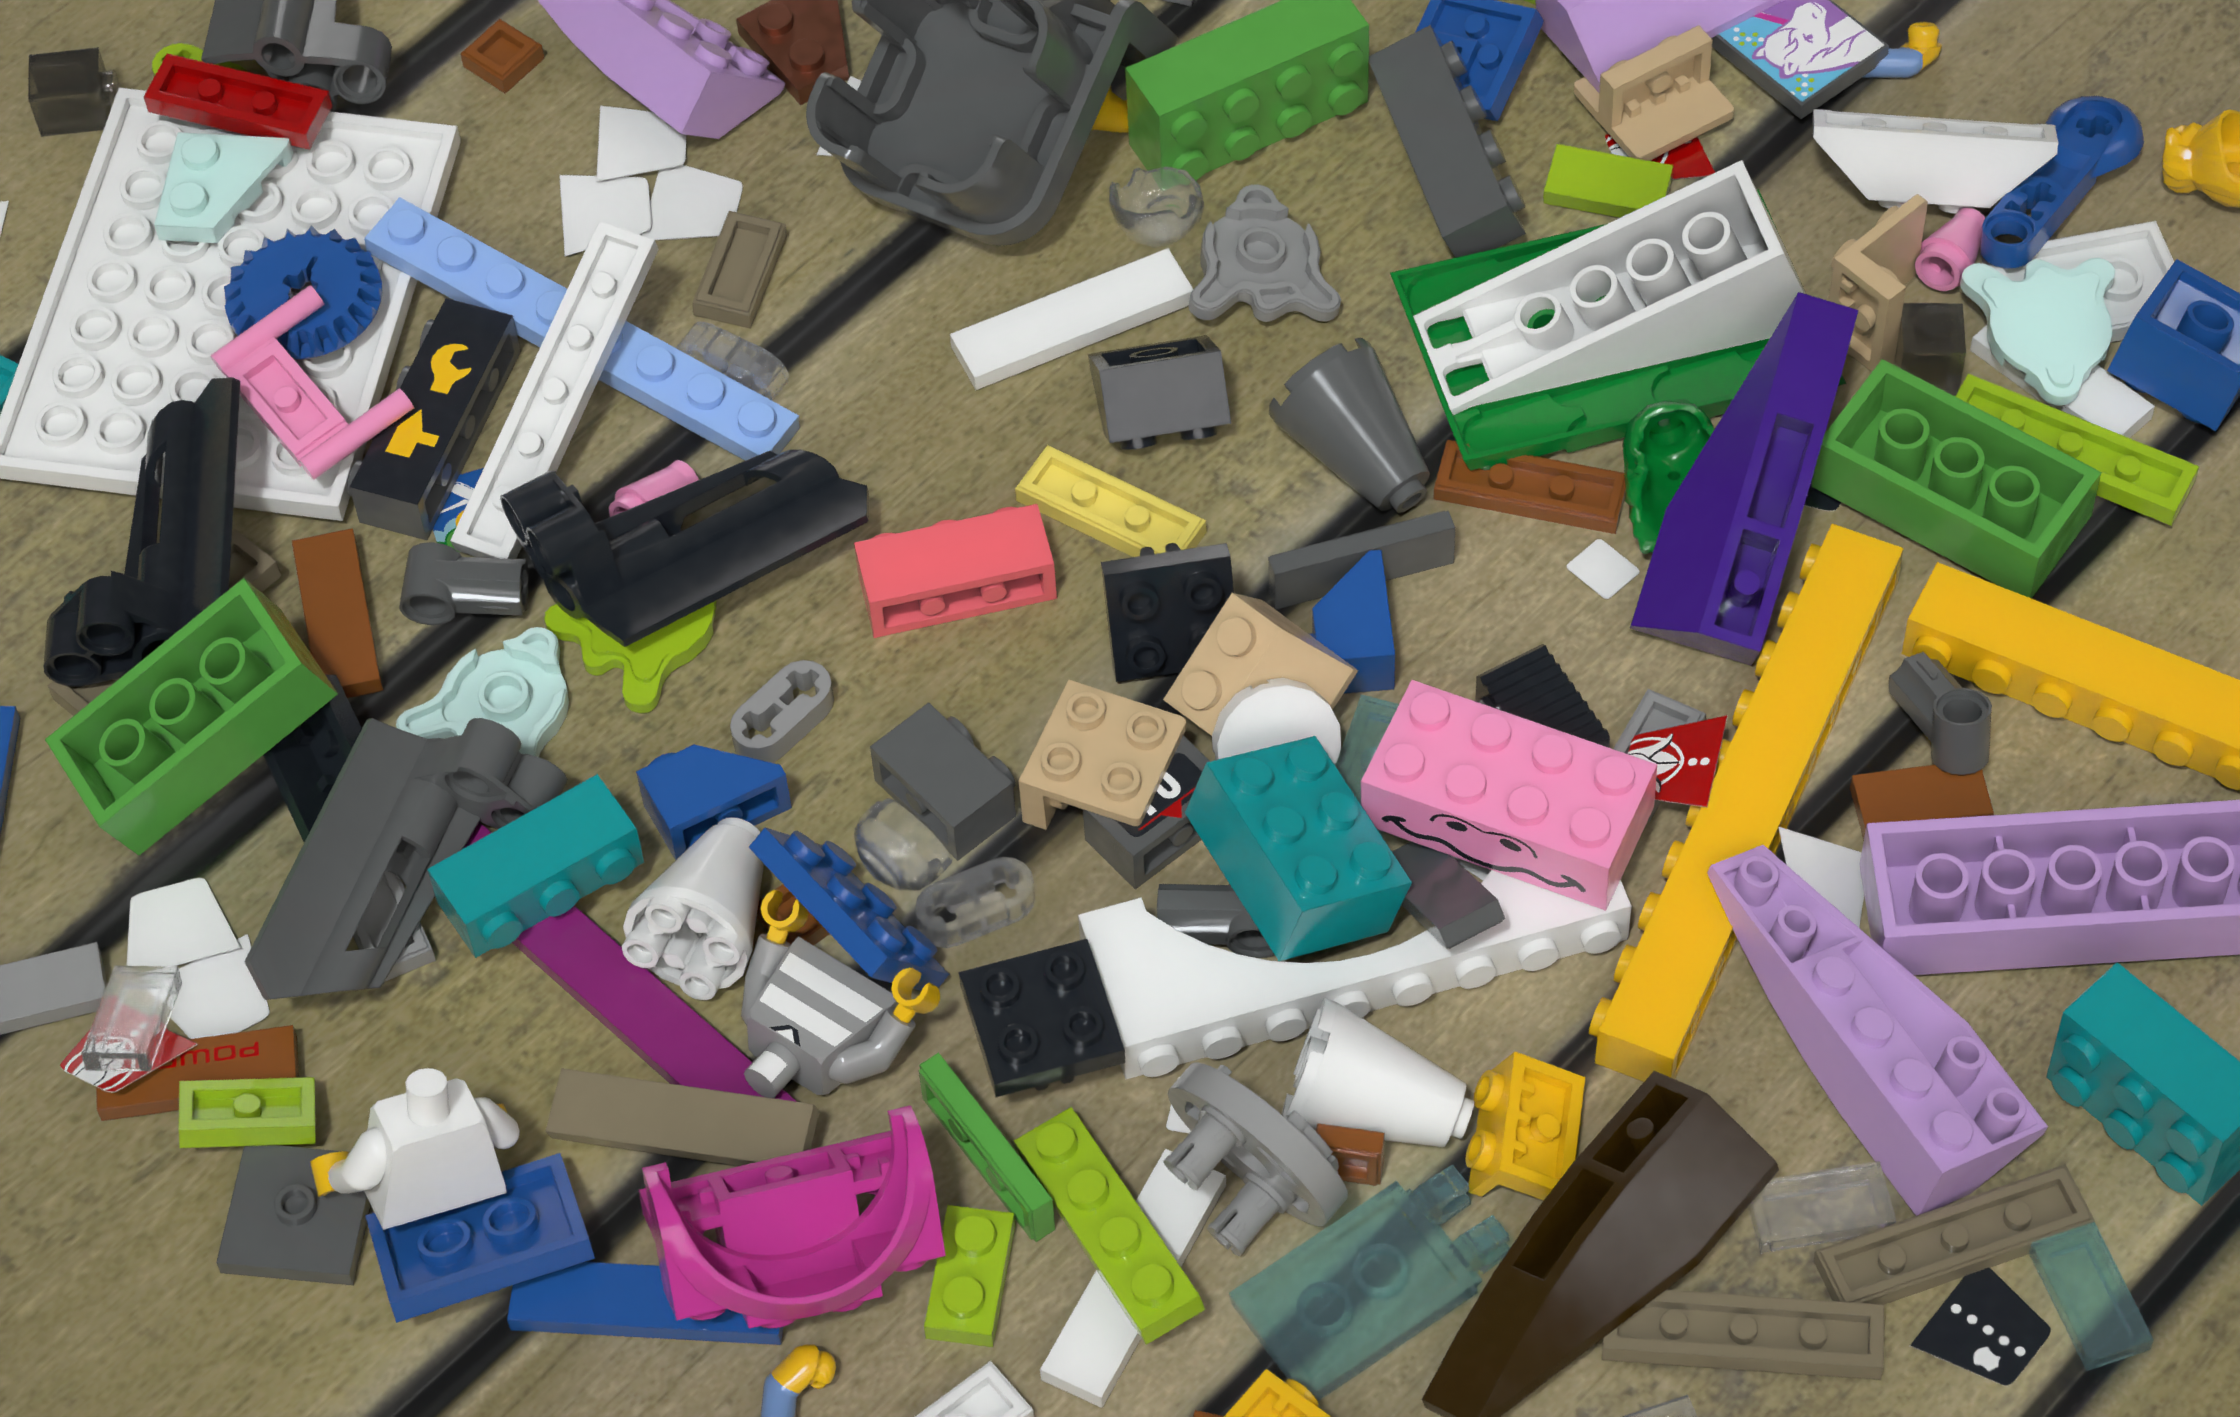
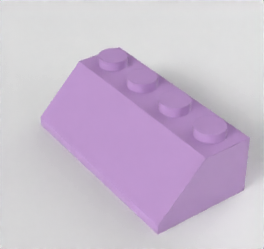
(1609, 31)

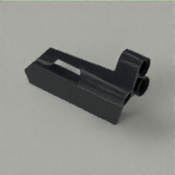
(647, 573)
(165, 584)

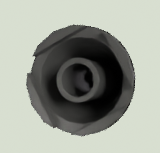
(1354, 425)

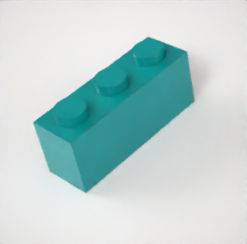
(536, 866)

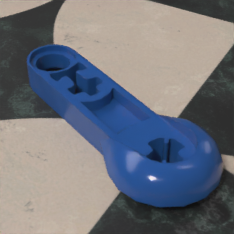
(2093, 139)

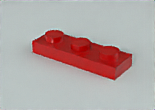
(237, 101)

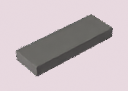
(1405, 548)
(1446, 895)

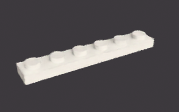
(557, 384)

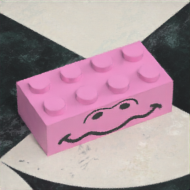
(1509, 794)

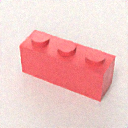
(955, 570)

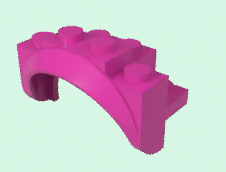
(794, 1228)

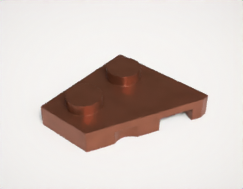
(798, 41)

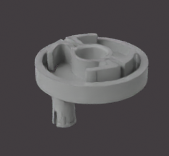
(1276, 1157)

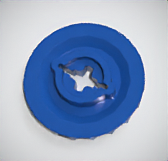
(338, 272)

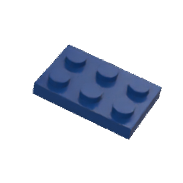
(849, 910)
(484, 1243)

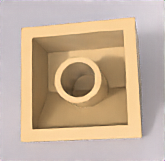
(1247, 648)

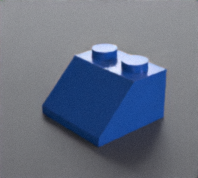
(2185, 346)

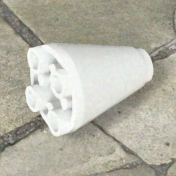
(700, 913)

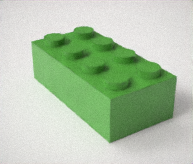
(1248, 85)
(1955, 479)
(190, 717)

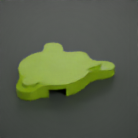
(644, 661)

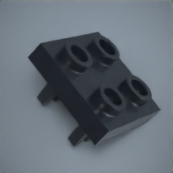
(1163, 606)
(1042, 1018)

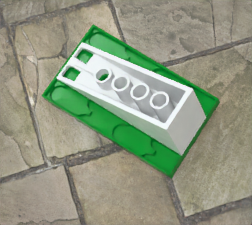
(1594, 324)

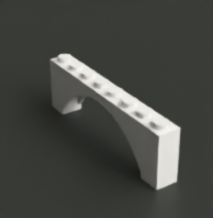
(1197, 1001)

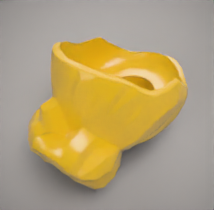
(2205, 158)

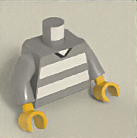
(818, 1016)

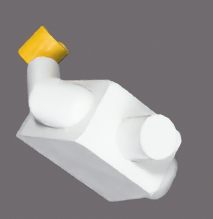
(423, 1151)

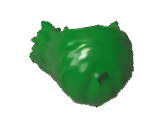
(1657, 457)

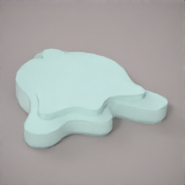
(2048, 323)
(508, 685)

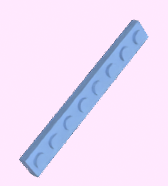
(639, 362)

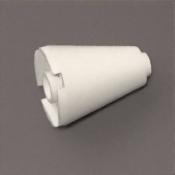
(1372, 1082)

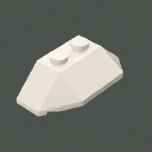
(1937, 158)

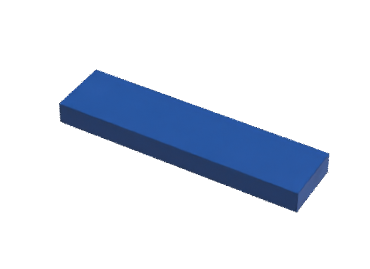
(618, 1302)

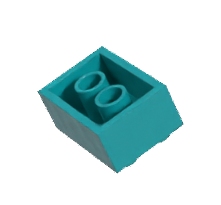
(1297, 847)
(2151, 1082)

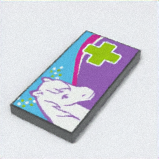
(1802, 51)

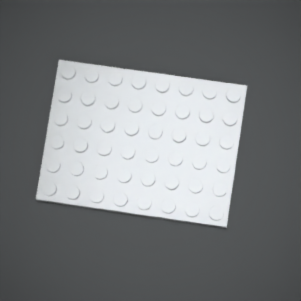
(140, 315)

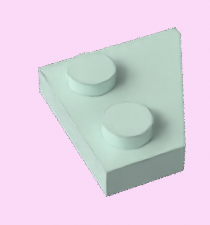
(213, 182)

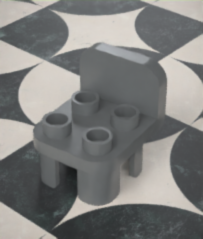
(979, 105)

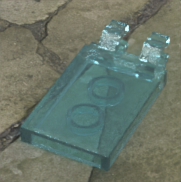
(1369, 1282)

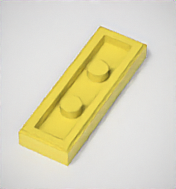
(1106, 506)

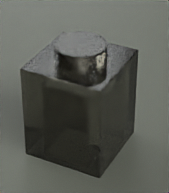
(70, 91)
(1933, 343)

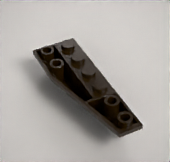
(1603, 1244)

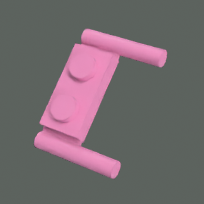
(290, 400)

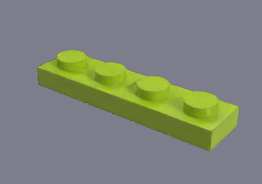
(2131, 471)
(1109, 1226)

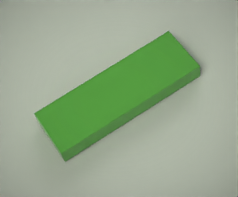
(986, 1148)

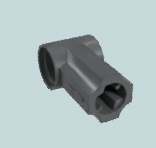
(445, 583)
(1950, 716)
(1211, 916)

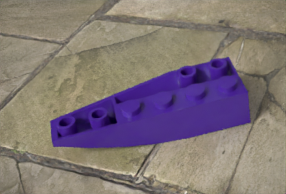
(1745, 493)

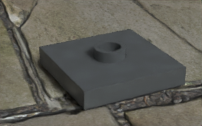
(282, 1225)

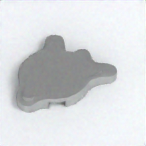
(1262, 261)

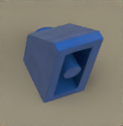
(1357, 624)
(704, 785)

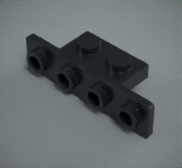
(312, 758)

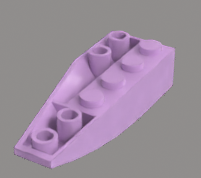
(670, 61)
(1876, 1038)

